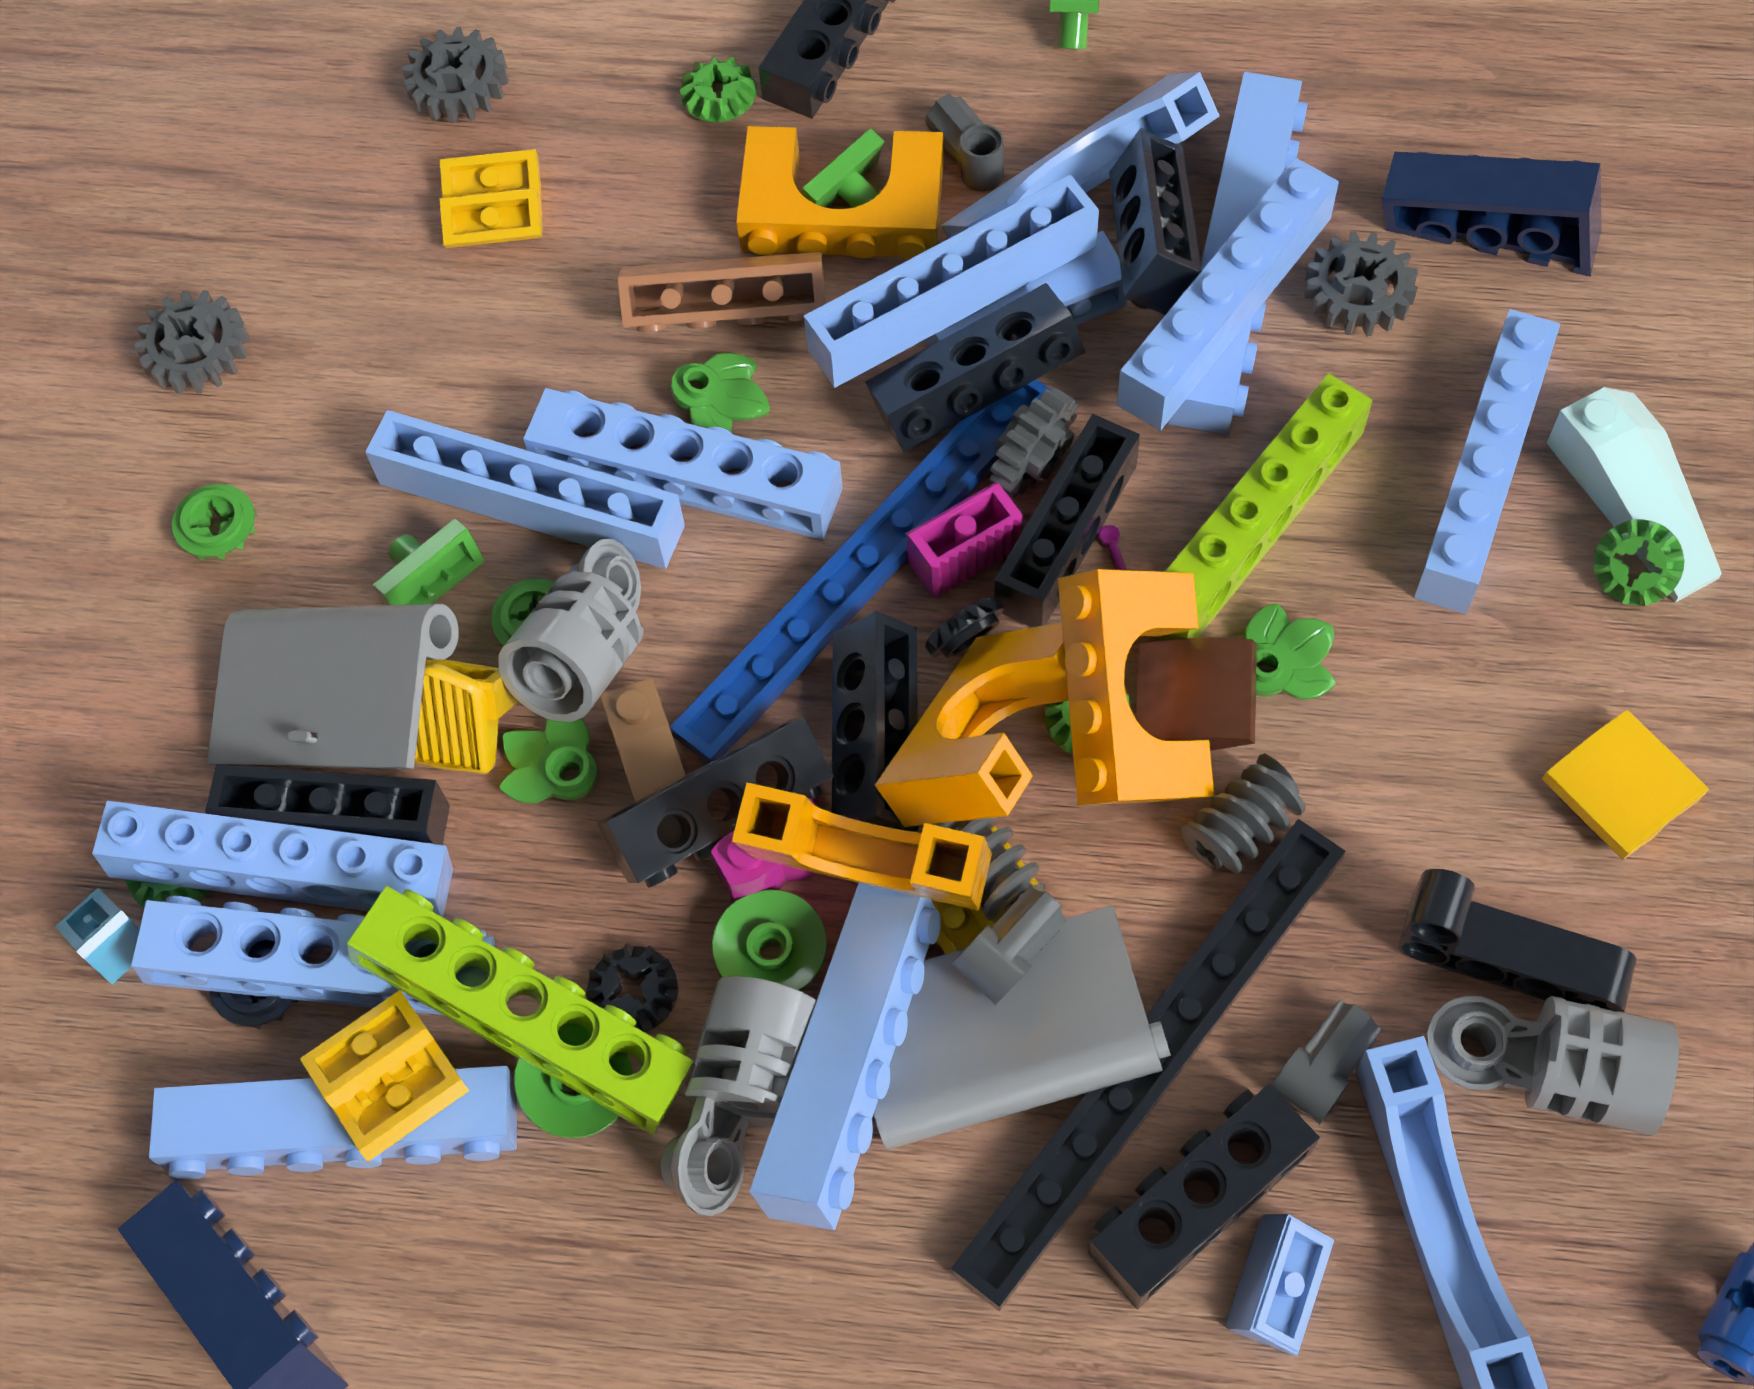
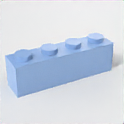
(1084, 285)

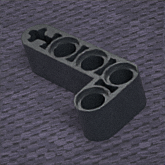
(1509, 948)

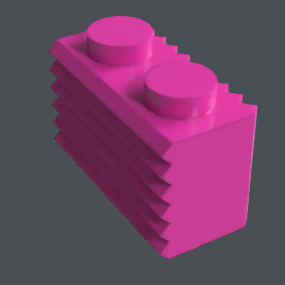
(964, 539)

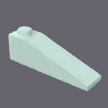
(1633, 474)

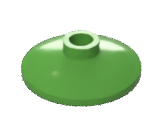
(766, 920)
(552, 1107)

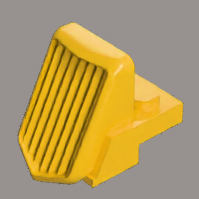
(460, 716)

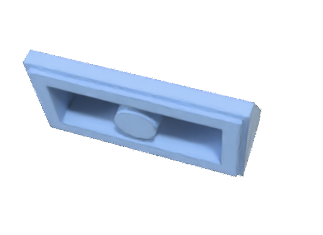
(1280, 1282)

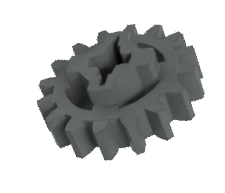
(455, 75)
(1361, 283)
(191, 342)
(1034, 441)

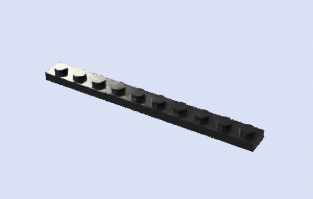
(1111, 1115)

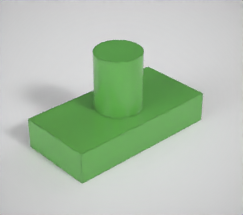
(1073, 21)
(846, 174)
(429, 569)

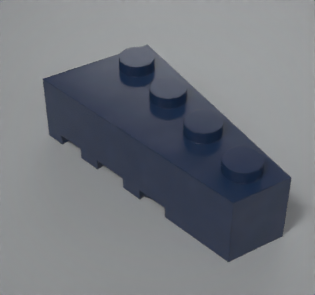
(1498, 203)
(223, 1297)

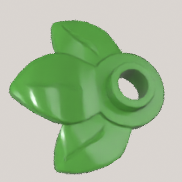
(726, 392)
(1294, 652)
(542, 760)

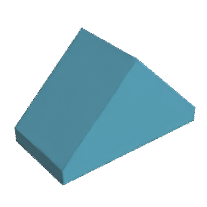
(101, 935)

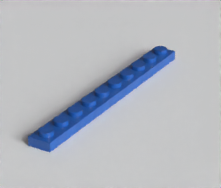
(844, 582)

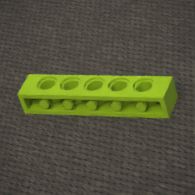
(1270, 496)
(401, 918)

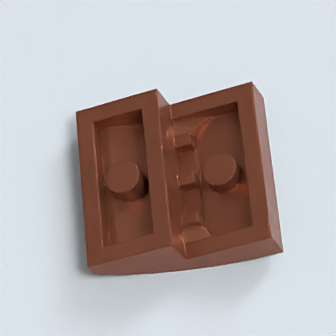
(1198, 690)

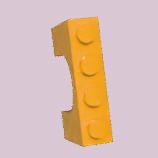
(893, 224)
(1111, 750)
(947, 762)
(797, 834)

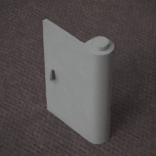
(326, 673)
(1053, 1036)

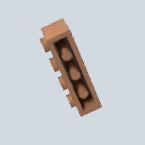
(721, 290)

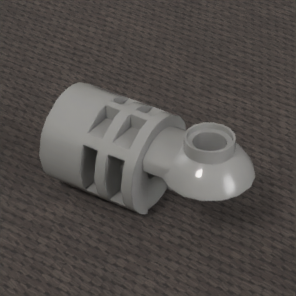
(576, 635)
(1568, 1062)
(734, 1082)

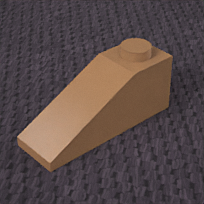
(645, 745)

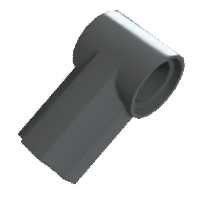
(969, 141)
(1003, 952)
(1320, 1071)

